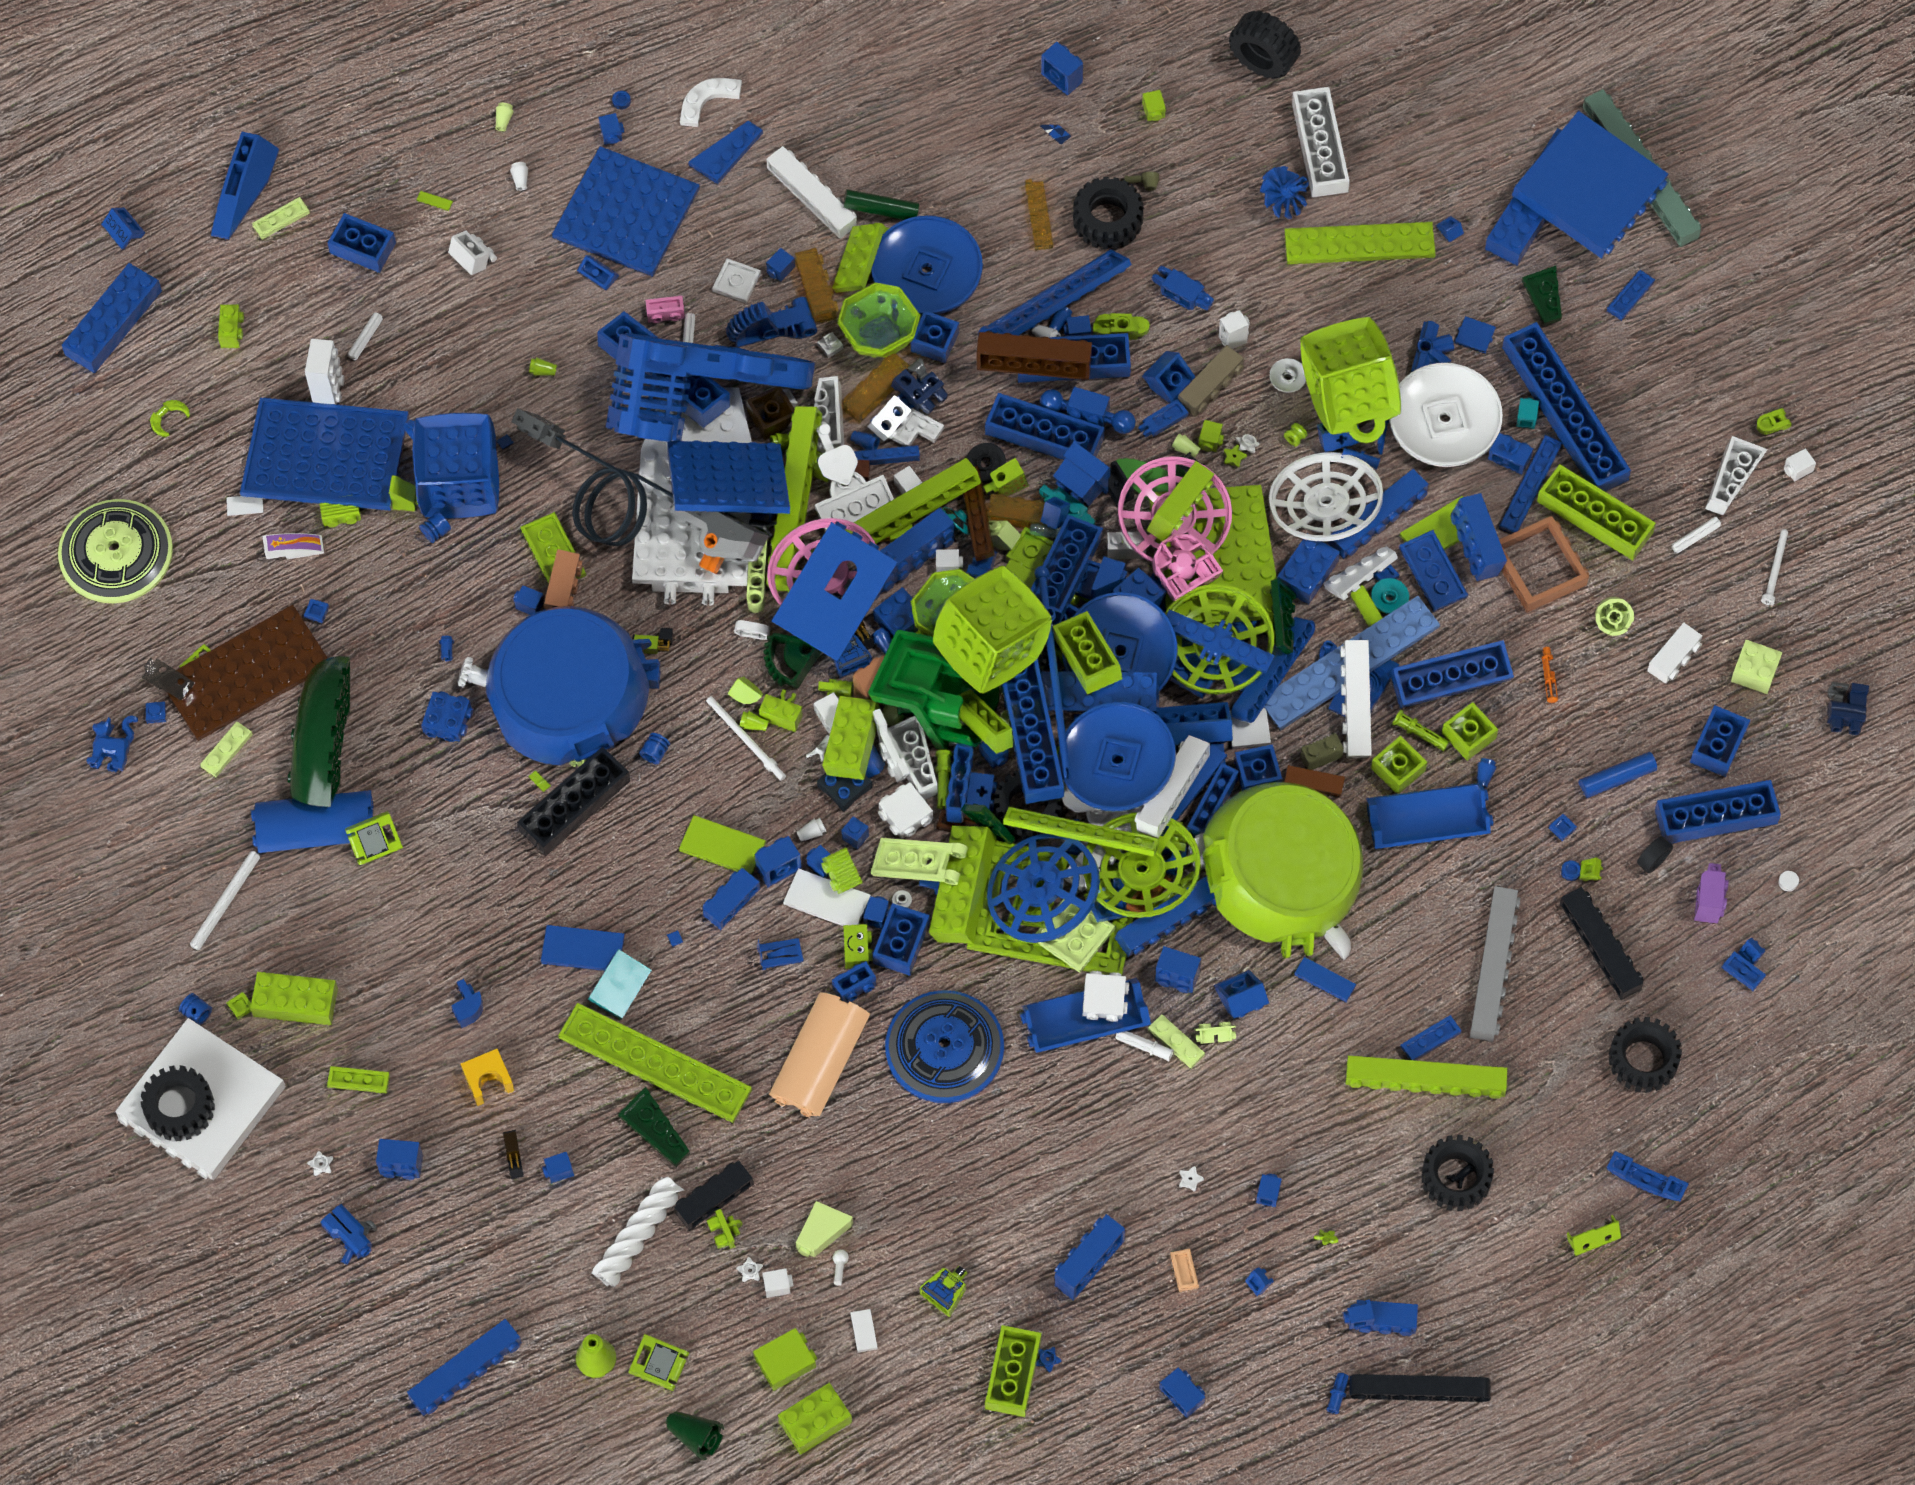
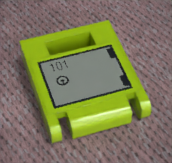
(370, 838)
(662, 1363)

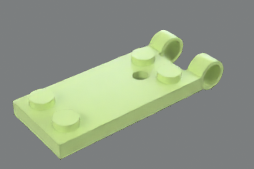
(909, 860)

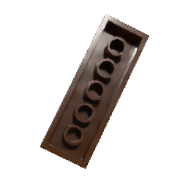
(1034, 355)

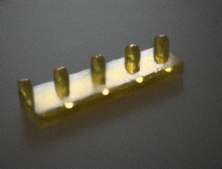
(1038, 215)

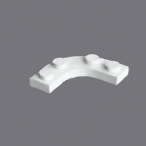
(704, 92)

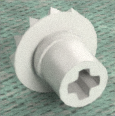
(472, 674)

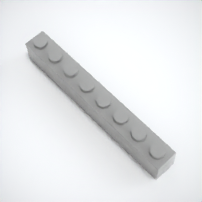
(1493, 964)

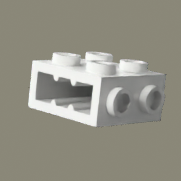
(905, 811)
(1105, 996)

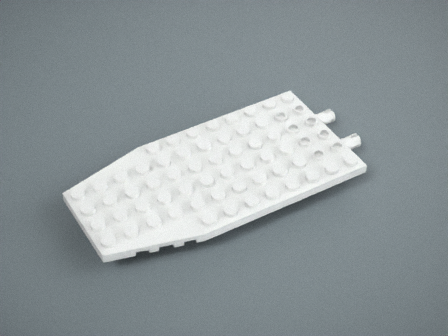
(668, 549)

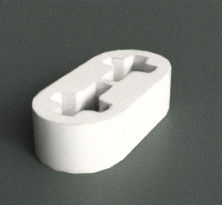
(752, 630)

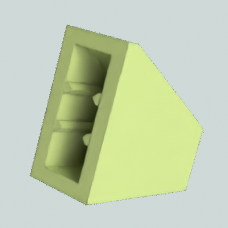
(822, 1229)

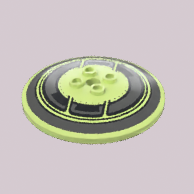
(121, 573)

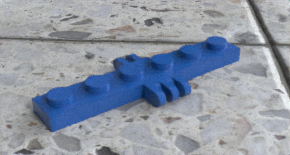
(1219, 642)

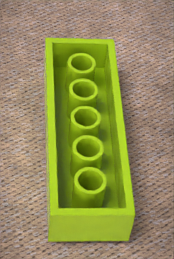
(1596, 512)
(959, 905)

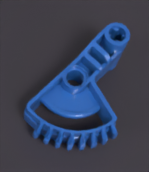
(760, 324)

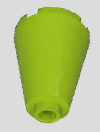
(595, 1356)

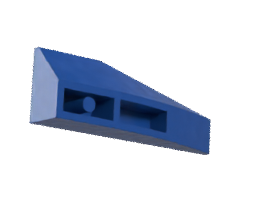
(244, 182)

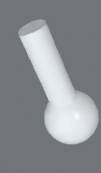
(840, 1258)

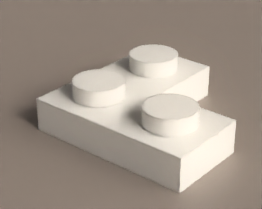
(918, 424)

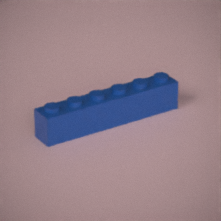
(1396, 499)
(1150, 929)
(464, 1367)

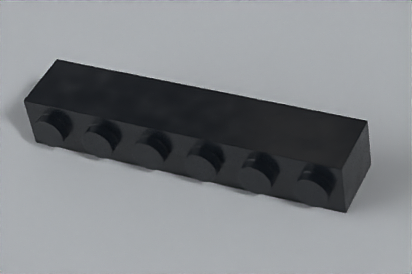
(1601, 943)

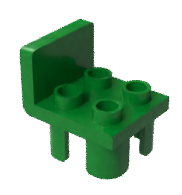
(922, 680)

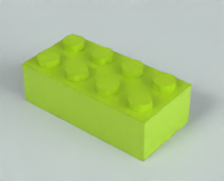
(1087, 652)
(851, 738)
(294, 998)
(1013, 1371)

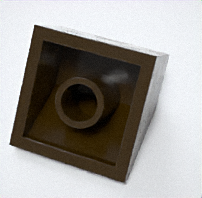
(770, 411)

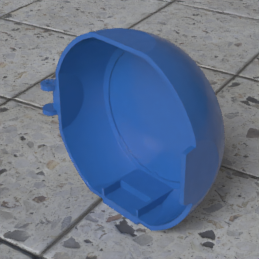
(568, 684)

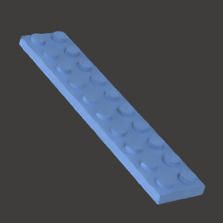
(1324, 678)

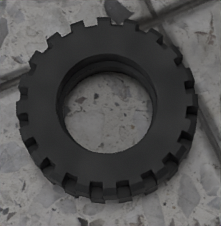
(1264, 44)
(1108, 233)

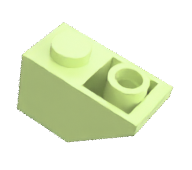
(1003, 534)

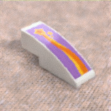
(292, 545)

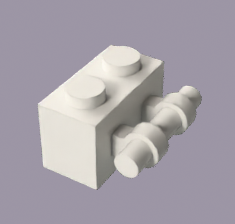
(470, 252)

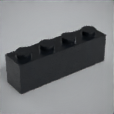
(713, 1195)

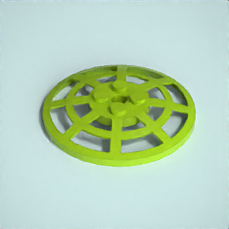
(1234, 612)
(1150, 878)

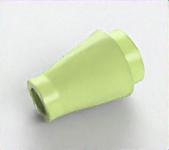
(503, 115)
(1185, 445)

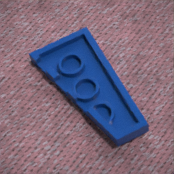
(724, 154)

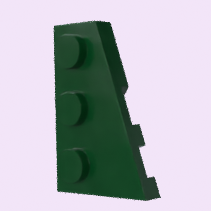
(1544, 294)
(985, 818)

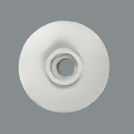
(1287, 368)

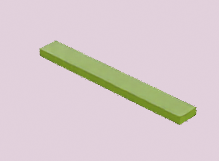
(1081, 831)

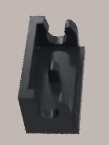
(1116, 483)

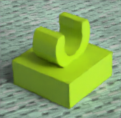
(1591, 869)

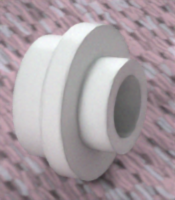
(906, 895)

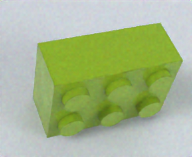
(814, 1418)

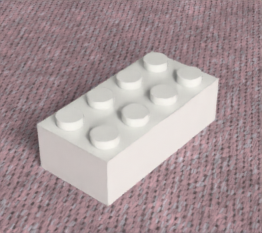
(324, 372)

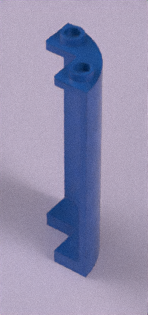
(1428, 815)
(298, 825)
(1061, 1023)

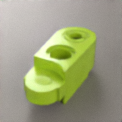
(1111, 324)

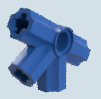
(1435, 344)

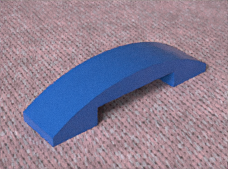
(1646, 1179)

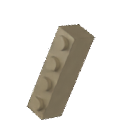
(1211, 380)

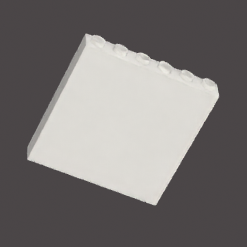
(240, 1094)

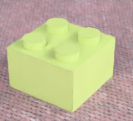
(1756, 666)

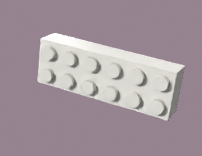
(1320, 142)

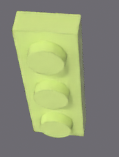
(226, 749)
(1176, 1040)

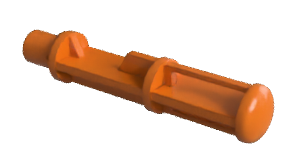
(1549, 675)

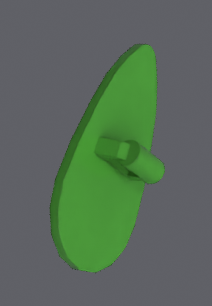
(1129, 466)

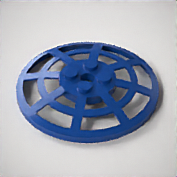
(1047, 893)

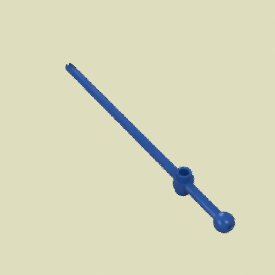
(1042, 573)

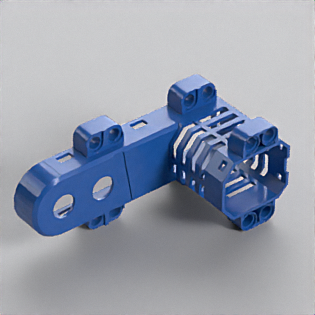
(685, 359)

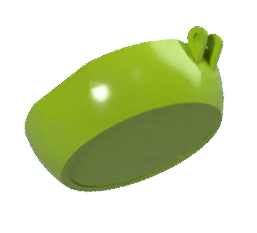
(1283, 863)

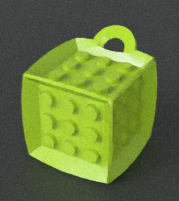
(1351, 377)
(992, 629)

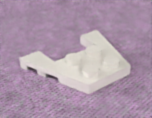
(896, 766)

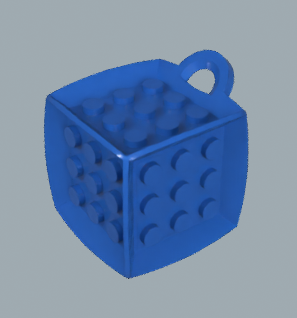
(455, 464)

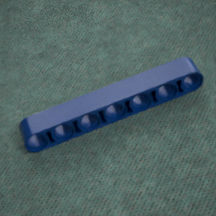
(1259, 692)

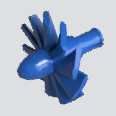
(1282, 188)

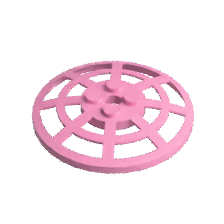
(1187, 526)
(840, 576)

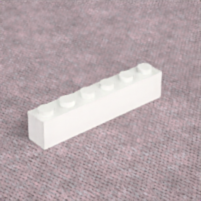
(811, 192)
(1357, 698)
(1159, 810)

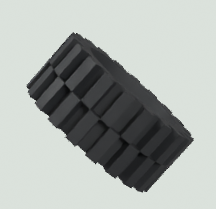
(1002, 799)
(1651, 1033)
(184, 1124)
(1464, 1151)

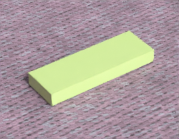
(280, 218)

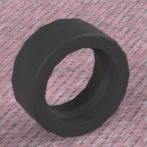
(1655, 854)

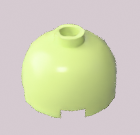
(1614, 616)

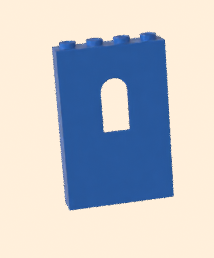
(817, 614)

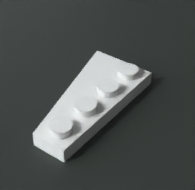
(1353, 575)

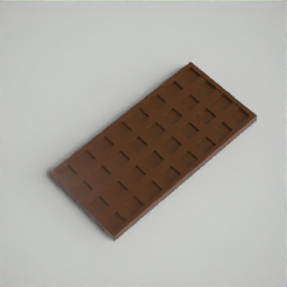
(247, 672)

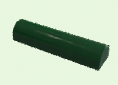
(880, 205)

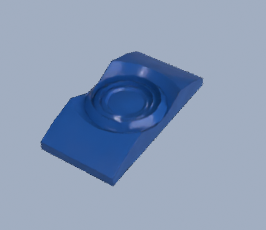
(1379, 681)

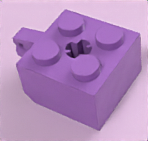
(1711, 895)

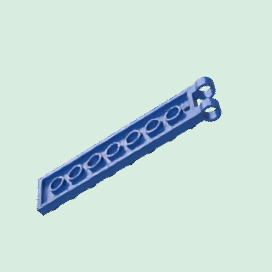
(1060, 294)

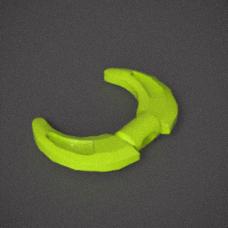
(169, 405)

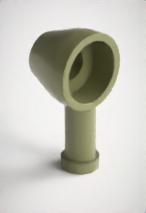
(1148, 179)

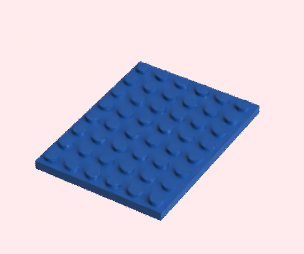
(324, 453)

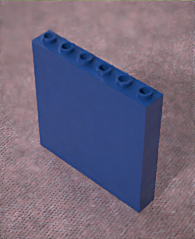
(1590, 185)

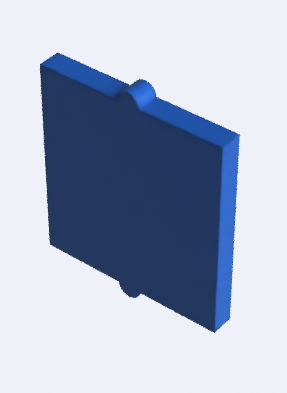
(1475, 335)

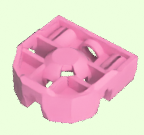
(1185, 545)

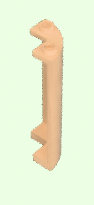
(819, 1054)

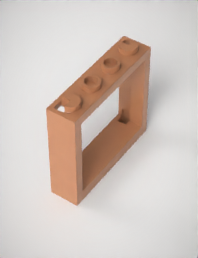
(1528, 602)

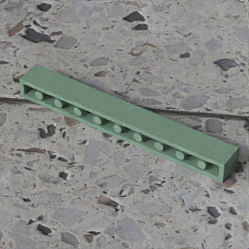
(1668, 203)

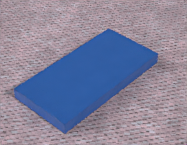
(1433, 571)
(580, 947)

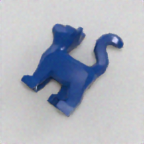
(111, 746)

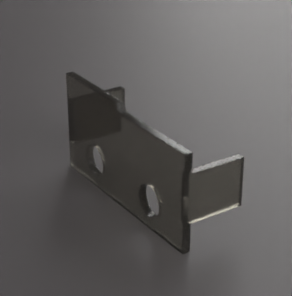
(166, 680)

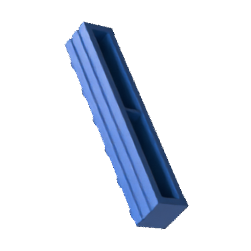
(889, 455)

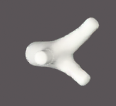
(820, 749)

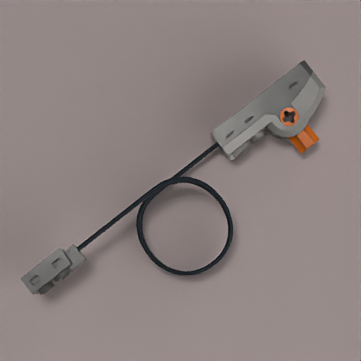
(721, 533)

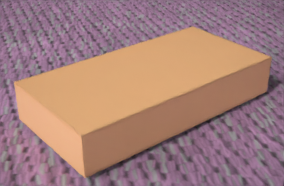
(1184, 1270)

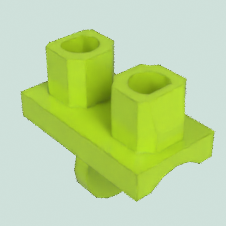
(726, 1238)

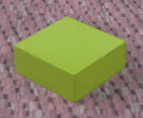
(239, 1005)

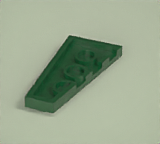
(1282, 609)
(653, 1126)

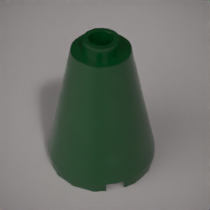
(696, 1433)

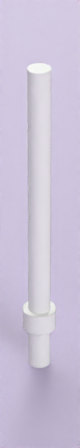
(769, 763)

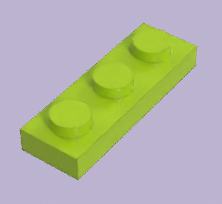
(358, 1079)

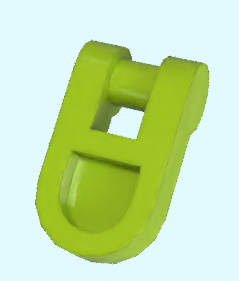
(1766, 423)

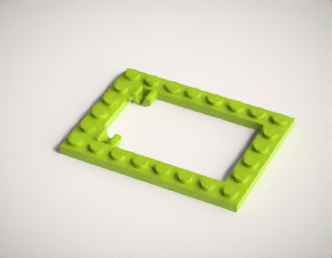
(991, 942)

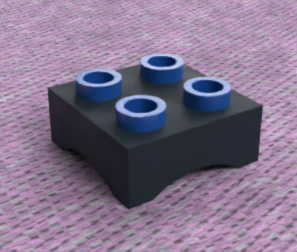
(844, 790)

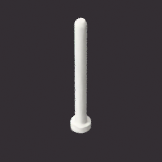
(1768, 598)

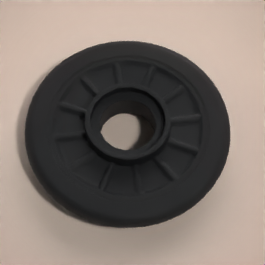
(990, 451)

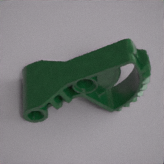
(794, 657)

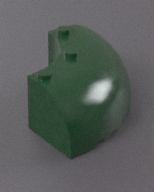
(320, 732)

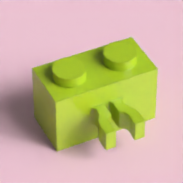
(781, 712)

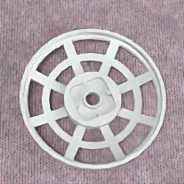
(1326, 492)

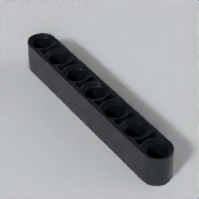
(1420, 1388)

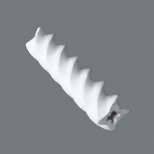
(638, 1228)

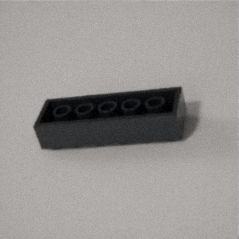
(573, 801)

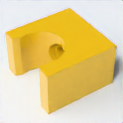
(483, 1069)

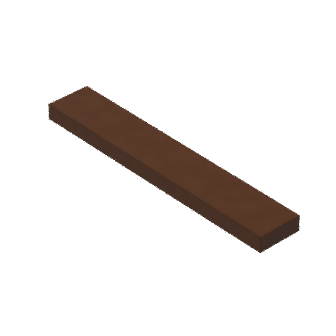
(979, 522)

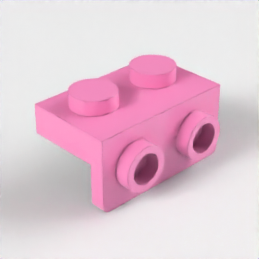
(665, 309)

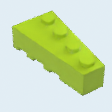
(1180, 501)

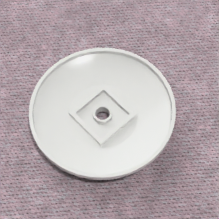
(1453, 392)

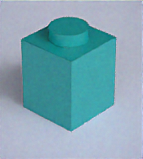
(1527, 413)

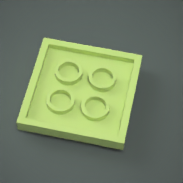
(1082, 942)

